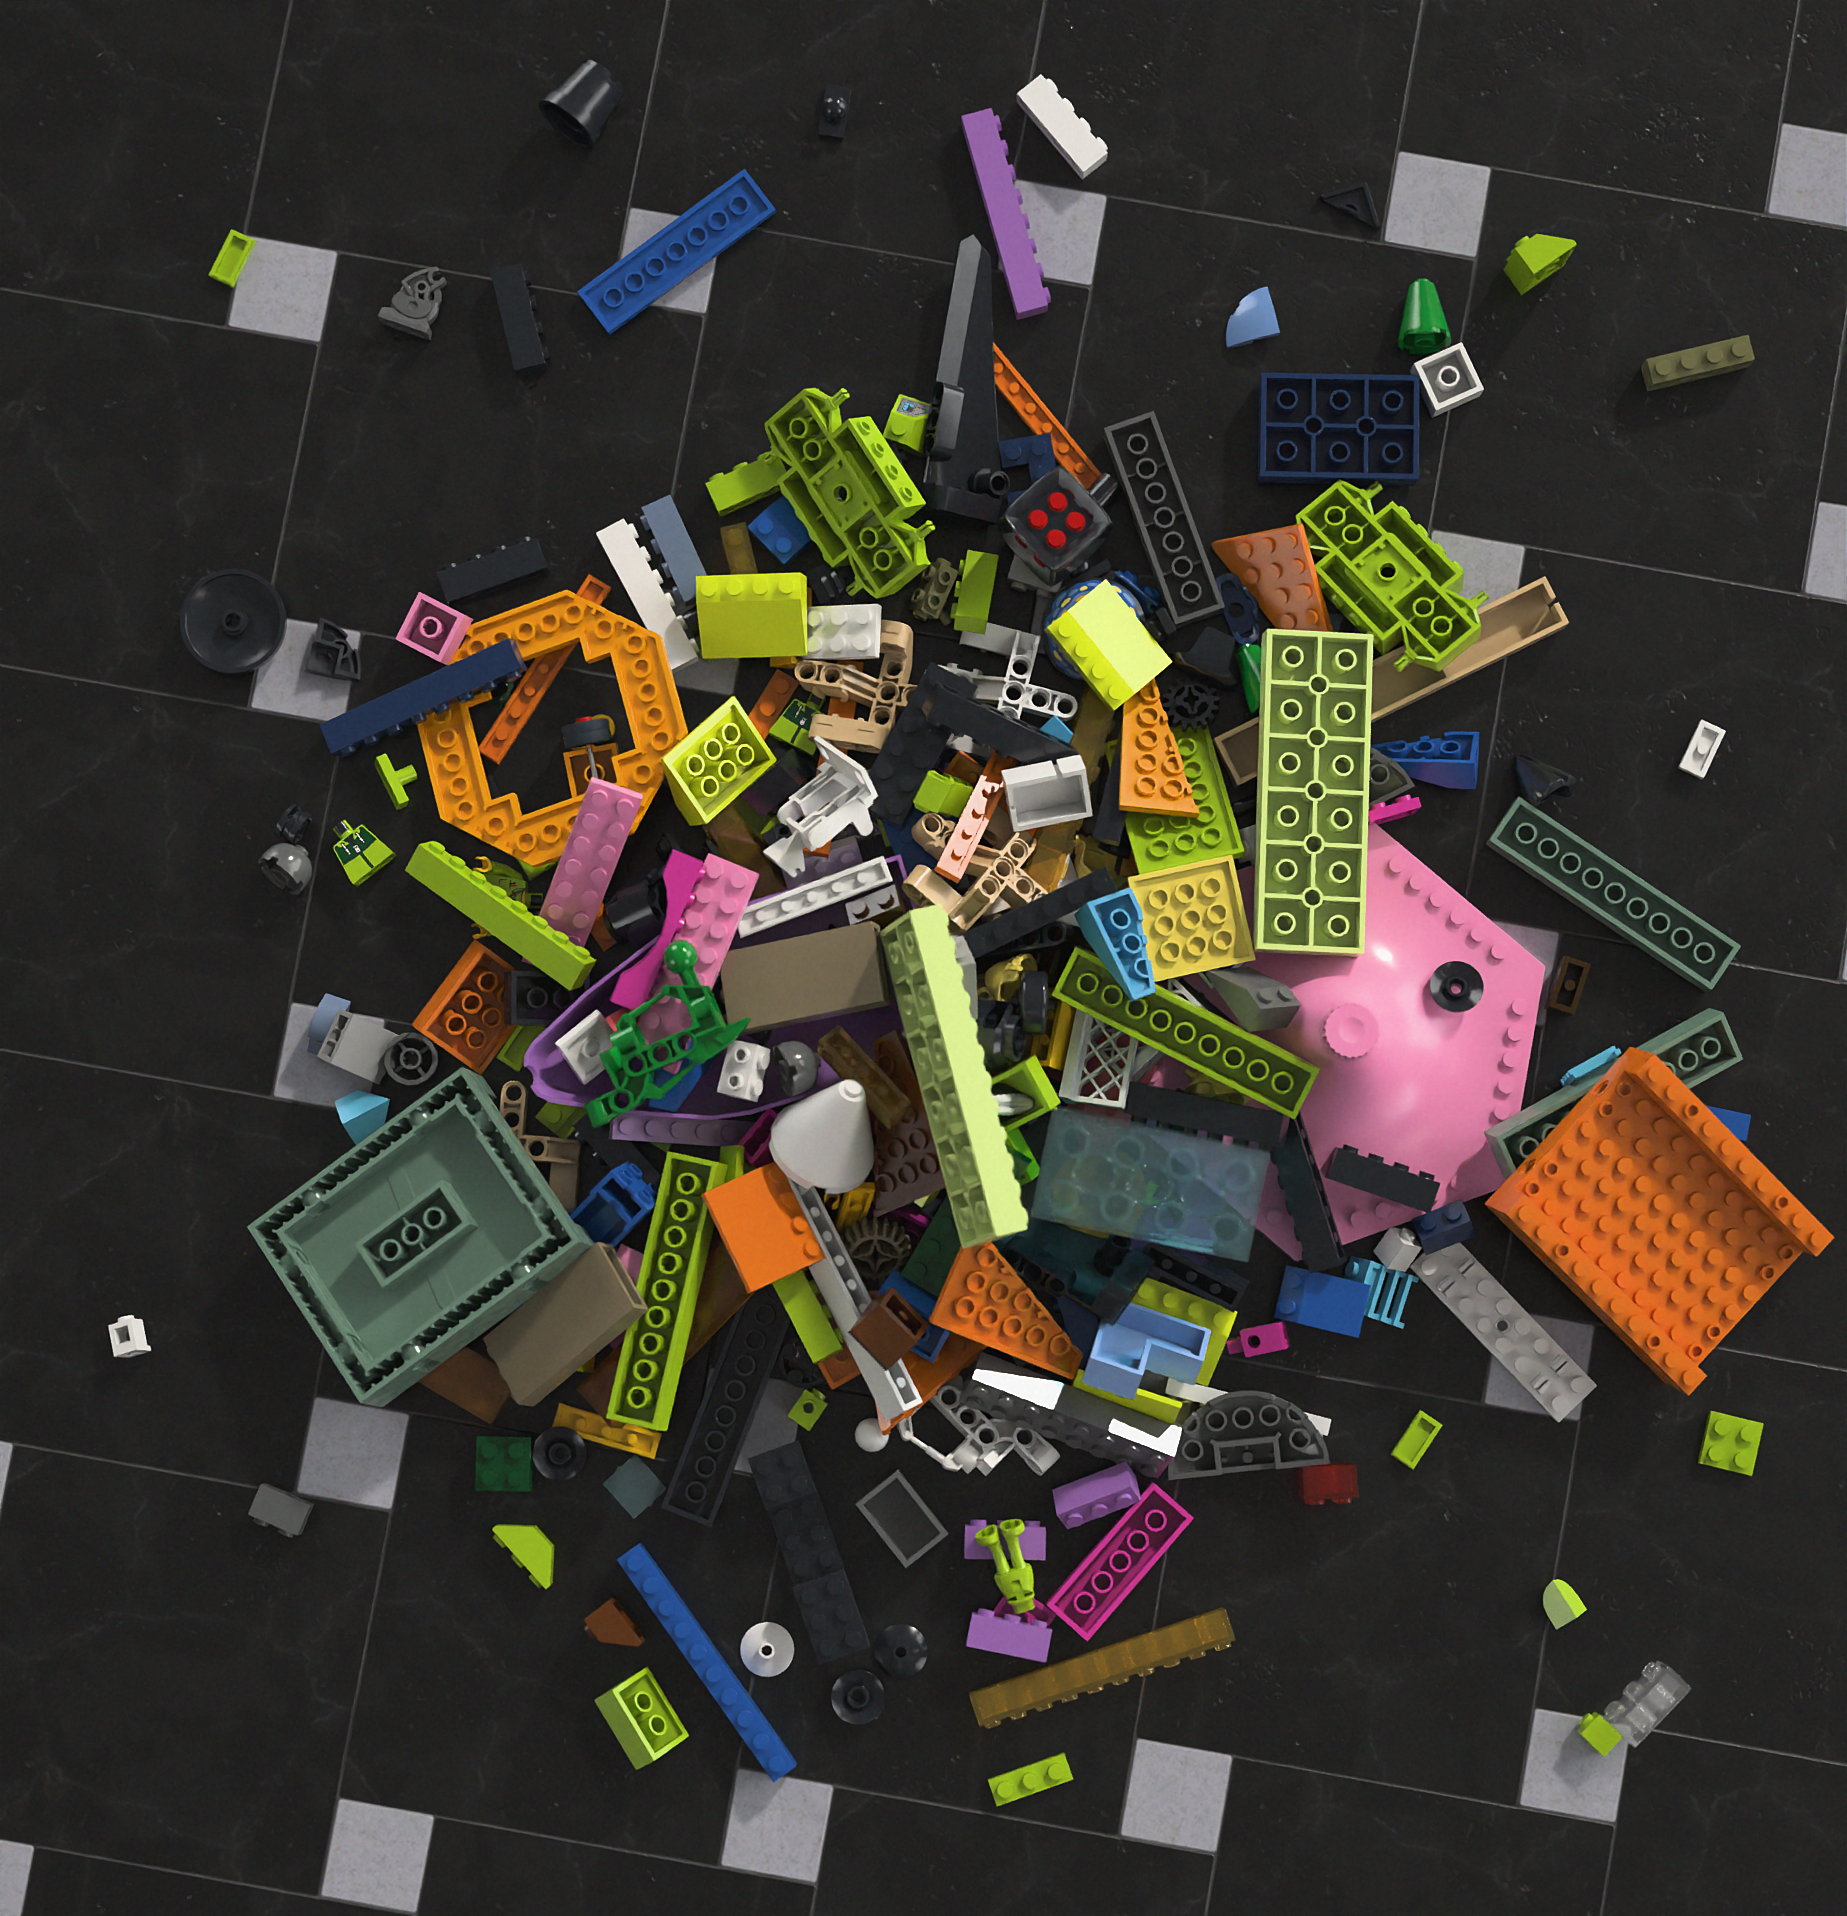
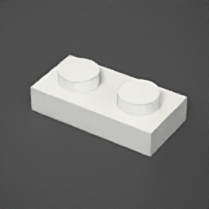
(1701, 749)

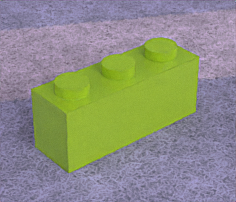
(744, 484)
(974, 592)

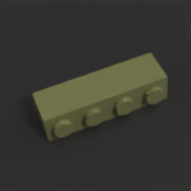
(1697, 363)

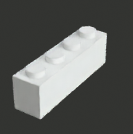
(1061, 126)

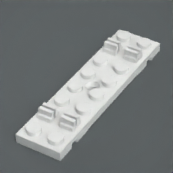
(1521, 1348)

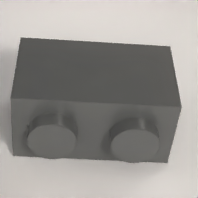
(280, 1509)

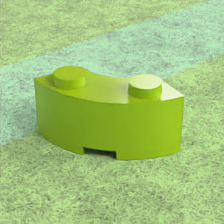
(943, 794)

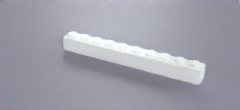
(1204, 1394)

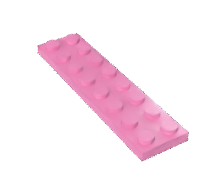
(589, 859)
(710, 929)

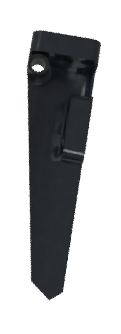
(962, 414)
(1071, 1263)

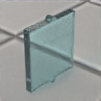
(634, 1486)

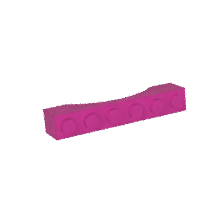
(679, 878)

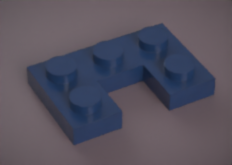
(1032, 451)

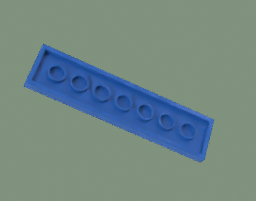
(676, 252)

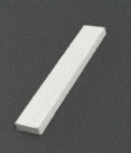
(814, 896)

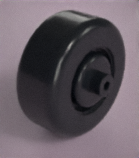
(1033, 1002)

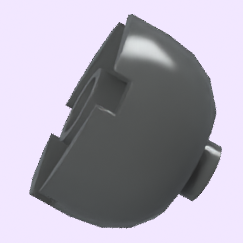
(287, 866)
(411, 1059)
(797, 1066)

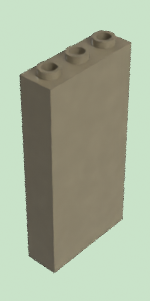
(805, 978)
(565, 1324)

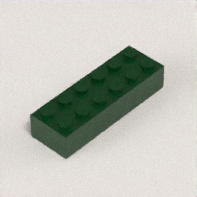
(941, 1242)

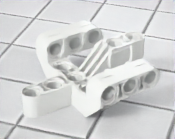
(1019, 648)

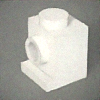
(128, 1337)

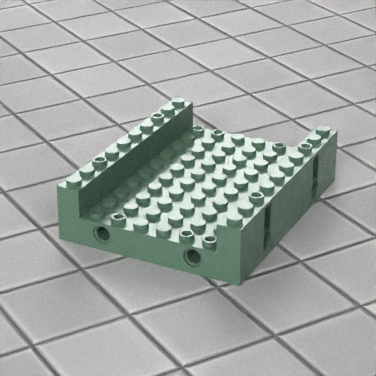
(419, 1239)

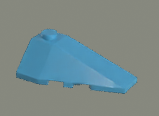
(1116, 935)

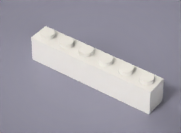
(646, 594)

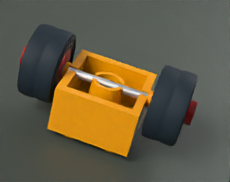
(591, 760)

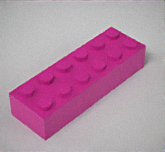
(1119, 1561)

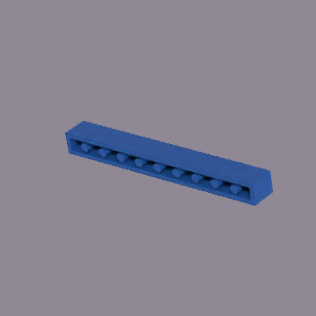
(707, 1662)

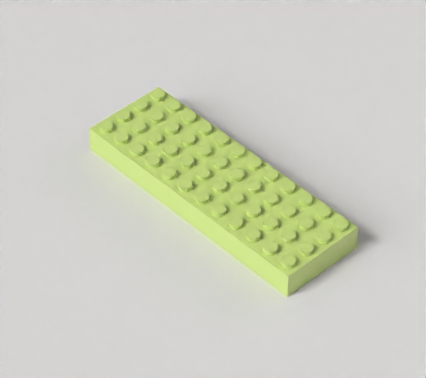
(1312, 793)
(953, 1077)

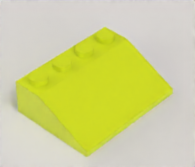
(752, 615)
(1108, 646)
(715, 763)
(1193, 1310)
(1145, 1402)

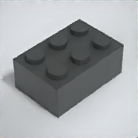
(901, 1518)

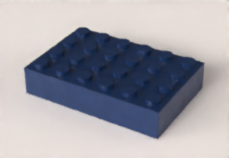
(1338, 429)

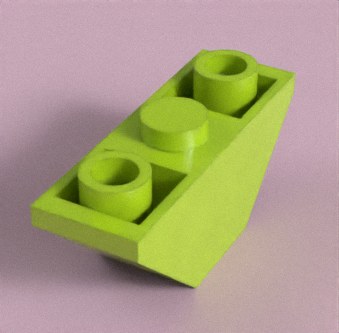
(529, 1549)

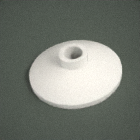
(773, 1636)

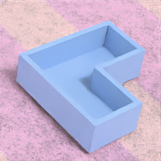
(1141, 1342)

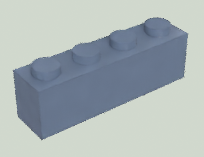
(676, 547)

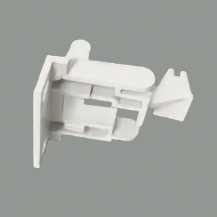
(849, 795)

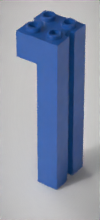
(616, 1206)

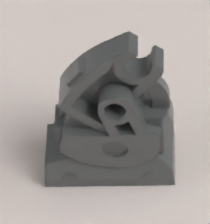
(412, 306)

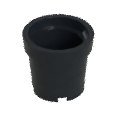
(582, 103)

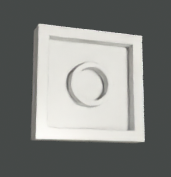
(584, 1044)

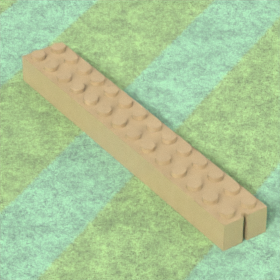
(1506, 628)

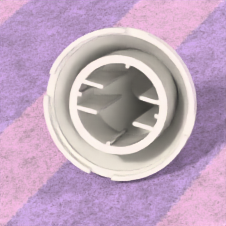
(825, 1139)

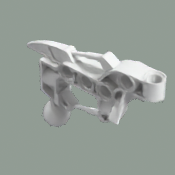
(971, 1452)

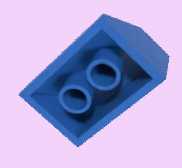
(923, 1303)

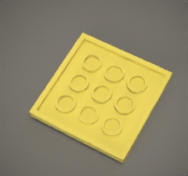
(1193, 918)

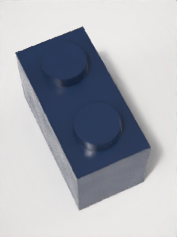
(1443, 1227)

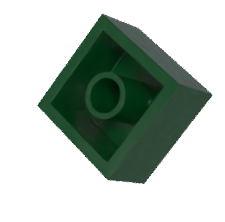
(504, 1463)

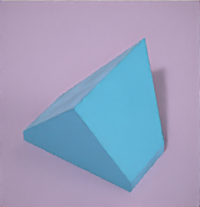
(362, 1113)

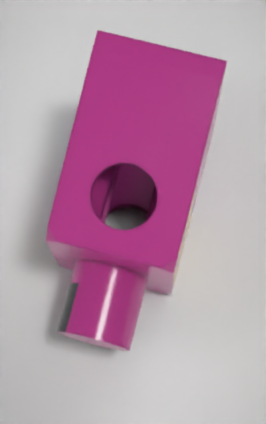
(1271, 1335)

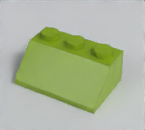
(1537, 259)
(641, 1718)

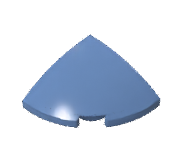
(1252, 319)

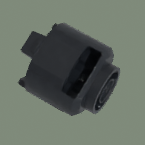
(638, 909)
(999, 1034)

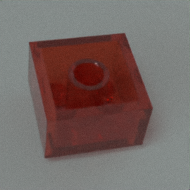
(1328, 1481)

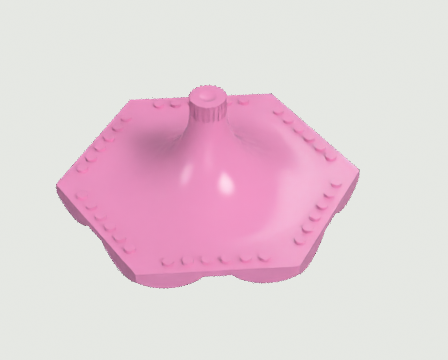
(1393, 1062)

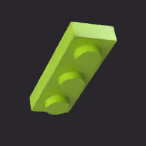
(1030, 1779)

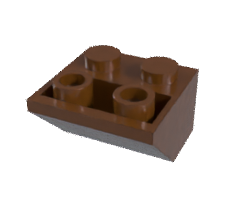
(888, 1328)

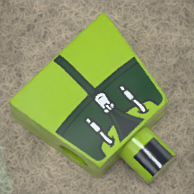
(795, 724)
(360, 852)

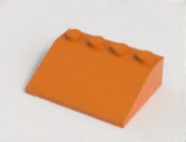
(469, 1009)
(763, 1227)

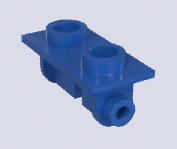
(1145, 595)

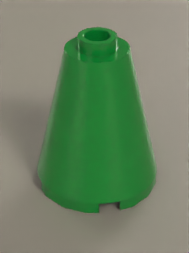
(1423, 320)
(1249, 668)

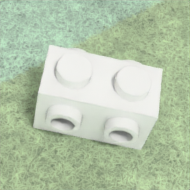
(744, 1071)

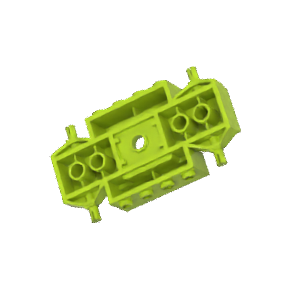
(869, 523)
(1416, 603)

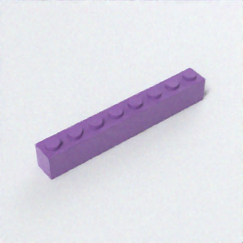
(1004, 213)

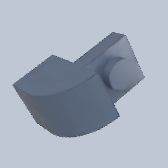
(323, 1020)

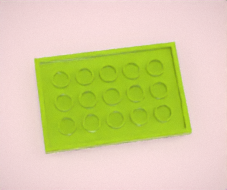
(1175, 841)

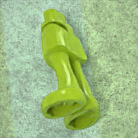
(1013, 1580)

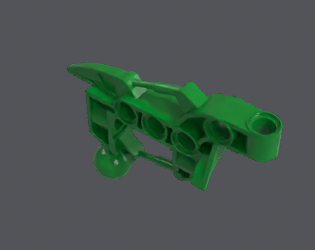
(707, 1033)

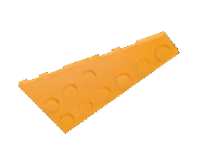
(1150, 760)

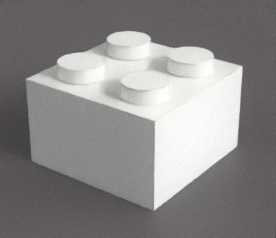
(1447, 379)

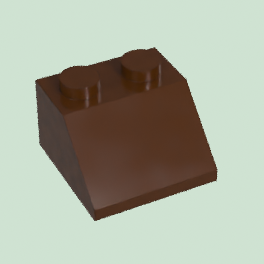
(613, 1625)

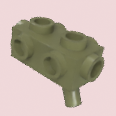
(932, 593)

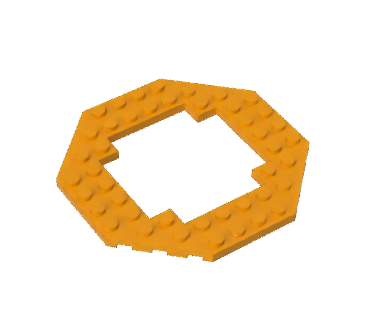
(538, 629)

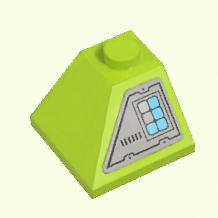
(907, 425)

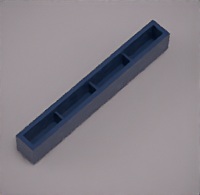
(423, 697)

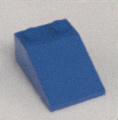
(781, 532)
(1322, 1301)

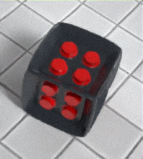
(1055, 526)

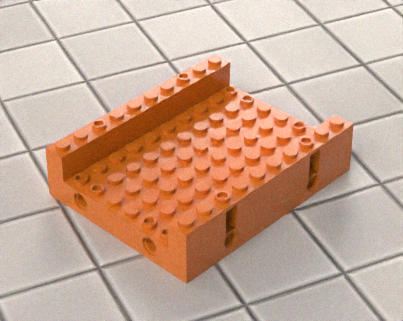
(1656, 1216)

